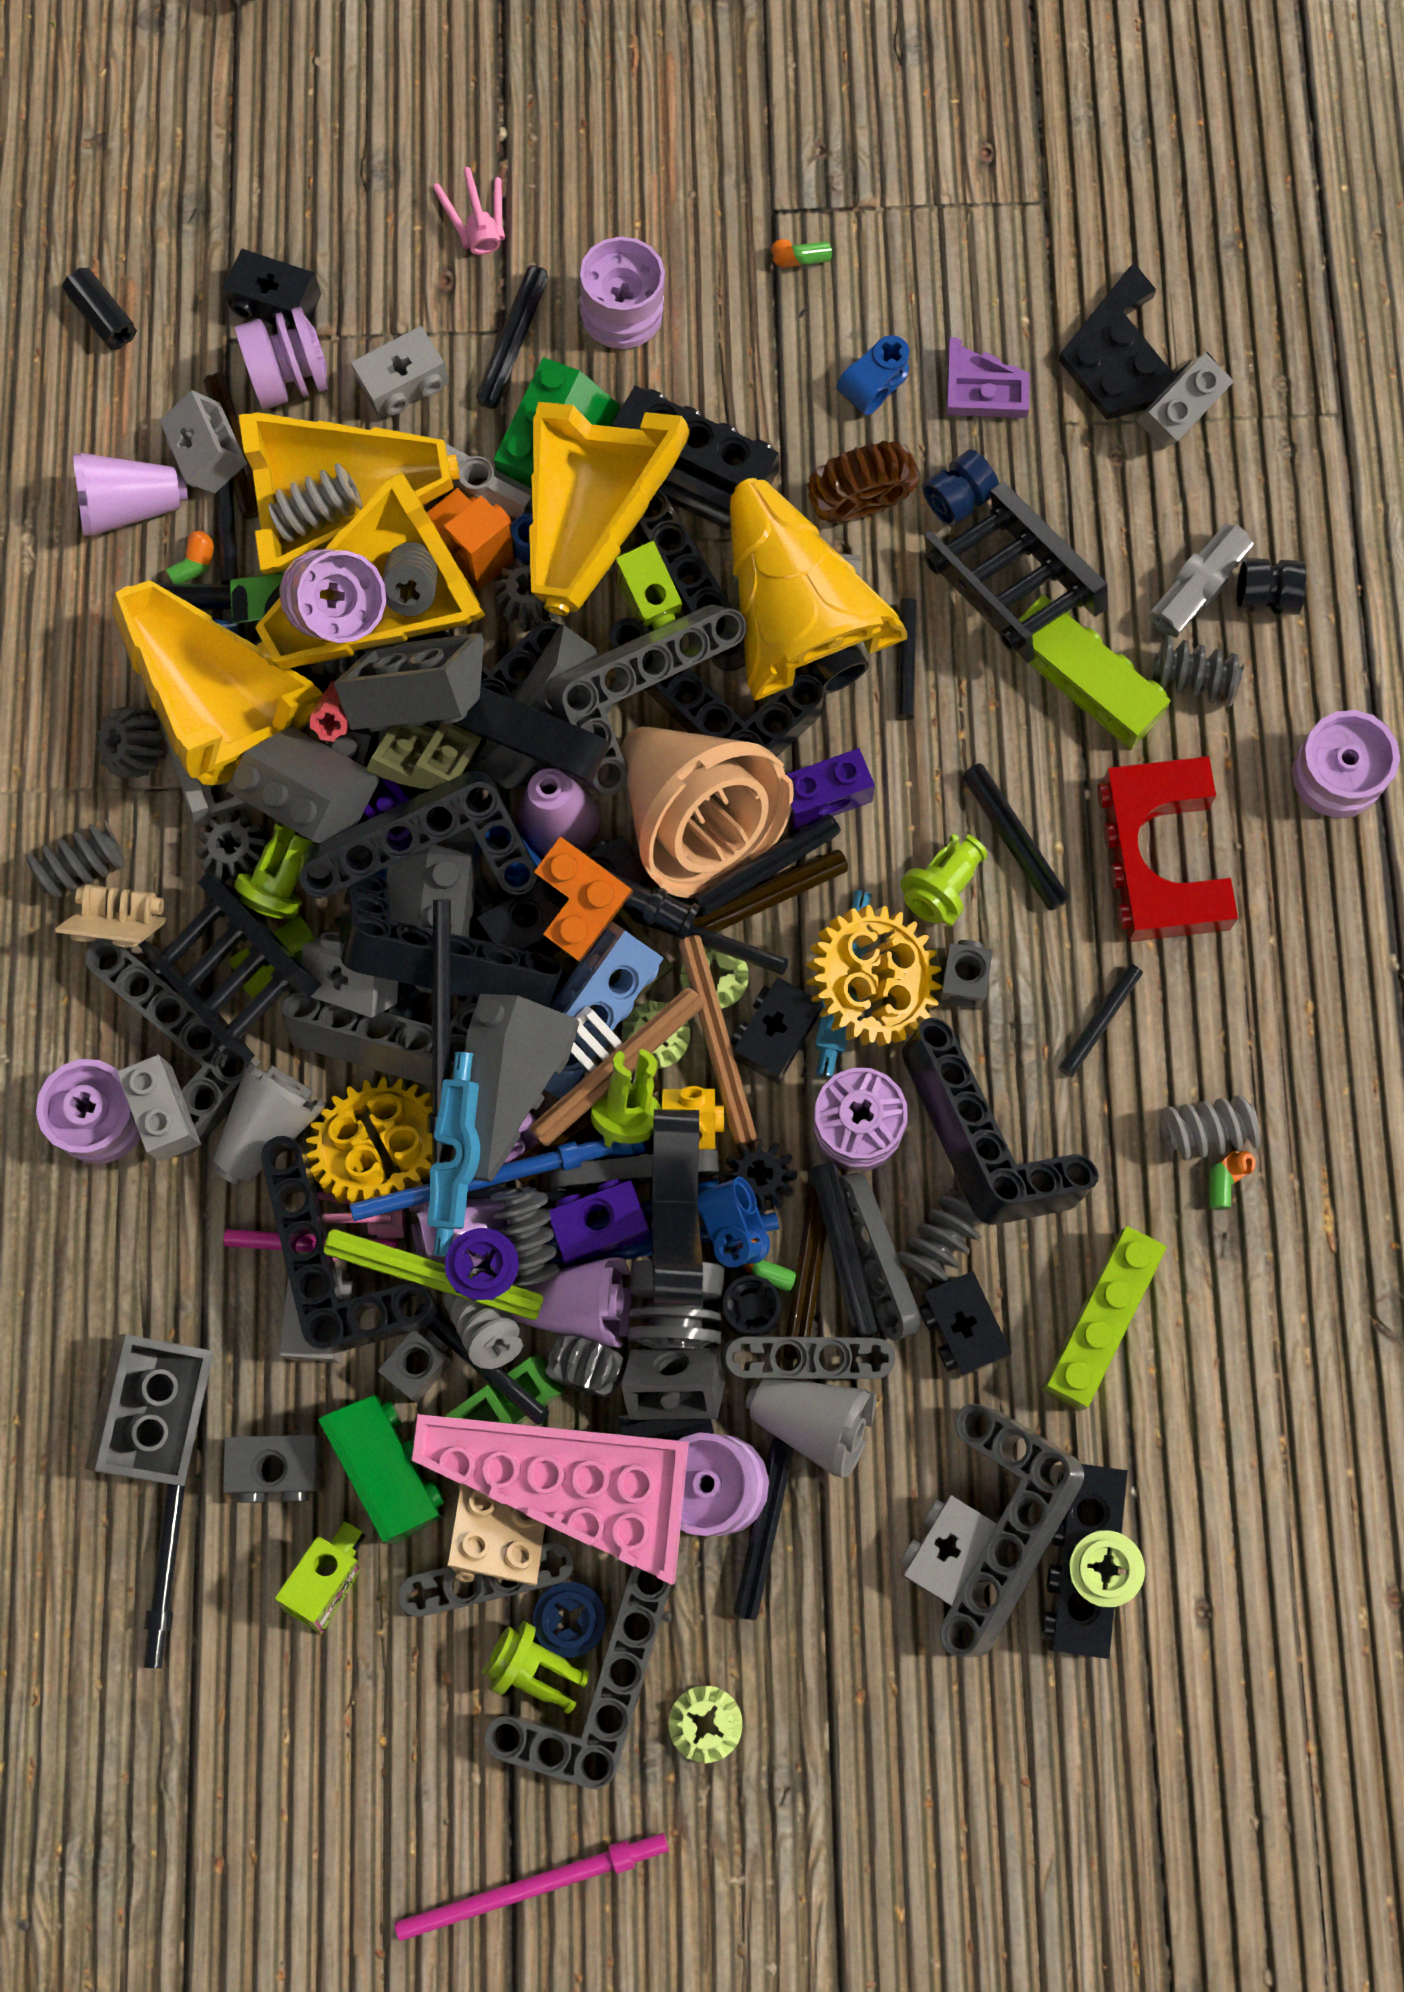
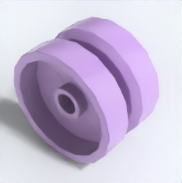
(1345, 763)
(66, 1110)
(738, 1488)

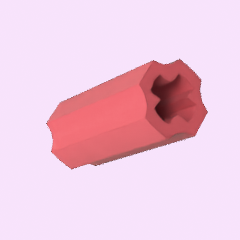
(328, 716)

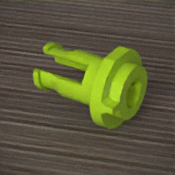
(275, 875)
(936, 890)
(627, 1108)
(516, 1661)

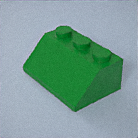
(550, 384)
(383, 1468)

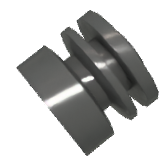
(675, 1325)

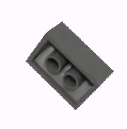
(413, 683)
(304, 784)
(149, 1409)

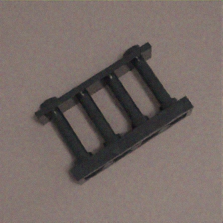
(1031, 537)
(265, 950)

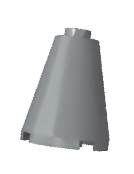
(263, 1108)
(815, 1419)

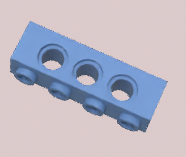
(591, 986)

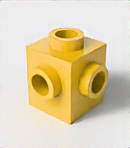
(696, 1098)

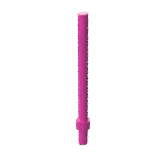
(620, 1858)

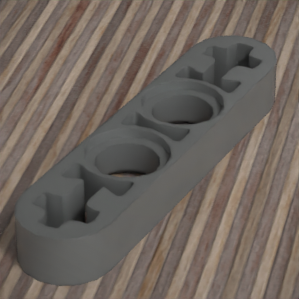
(635, 1168)
(893, 1299)
(808, 1357)
(487, 1589)

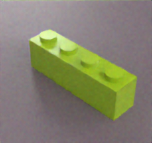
(1096, 677)
(1104, 1318)

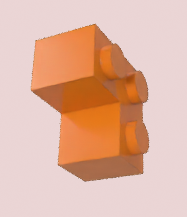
(474, 535)
(592, 894)

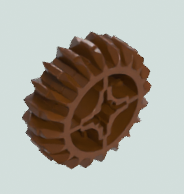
(863, 481)

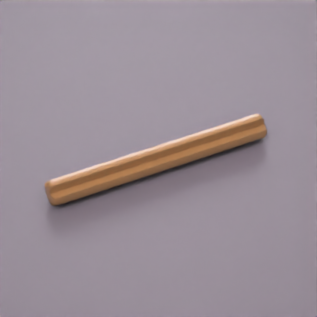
(718, 1041)
(596, 1083)

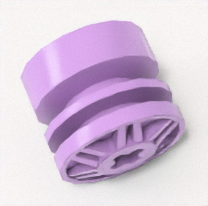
(622, 292)
(282, 358)
(356, 601)
(862, 1144)

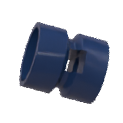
(956, 491)

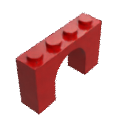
(1150, 903)

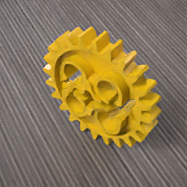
(873, 975)
(339, 1162)

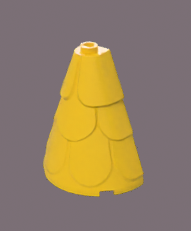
(290, 449)
(590, 495)
(385, 522)
(796, 592)
(207, 682)

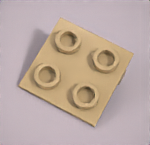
(104, 920)
(494, 1540)

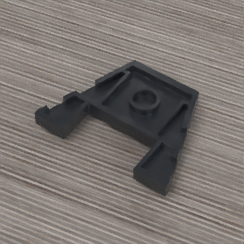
(1112, 356)

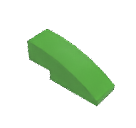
(494, 1407)

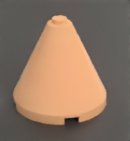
(702, 805)

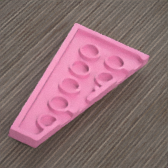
(589, 1485)

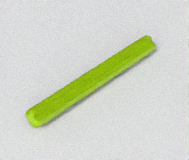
(422, 1271)

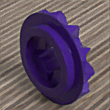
(481, 1243)

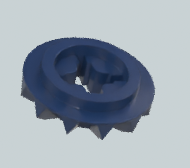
(547, 1617)

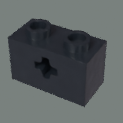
(267, 286)
(775, 1054)
(985, 1339)

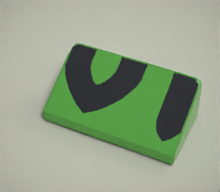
(254, 596)

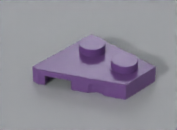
(984, 385)

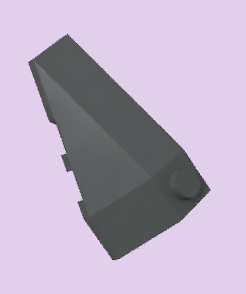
(514, 1057)

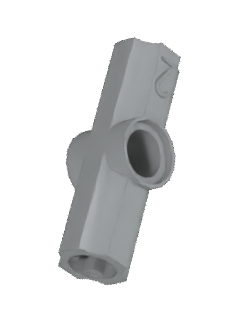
(497, 489)
(1201, 580)

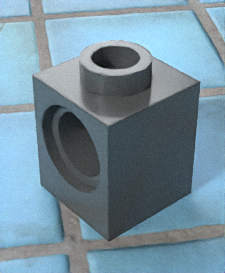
(959, 991)
(396, 1366)

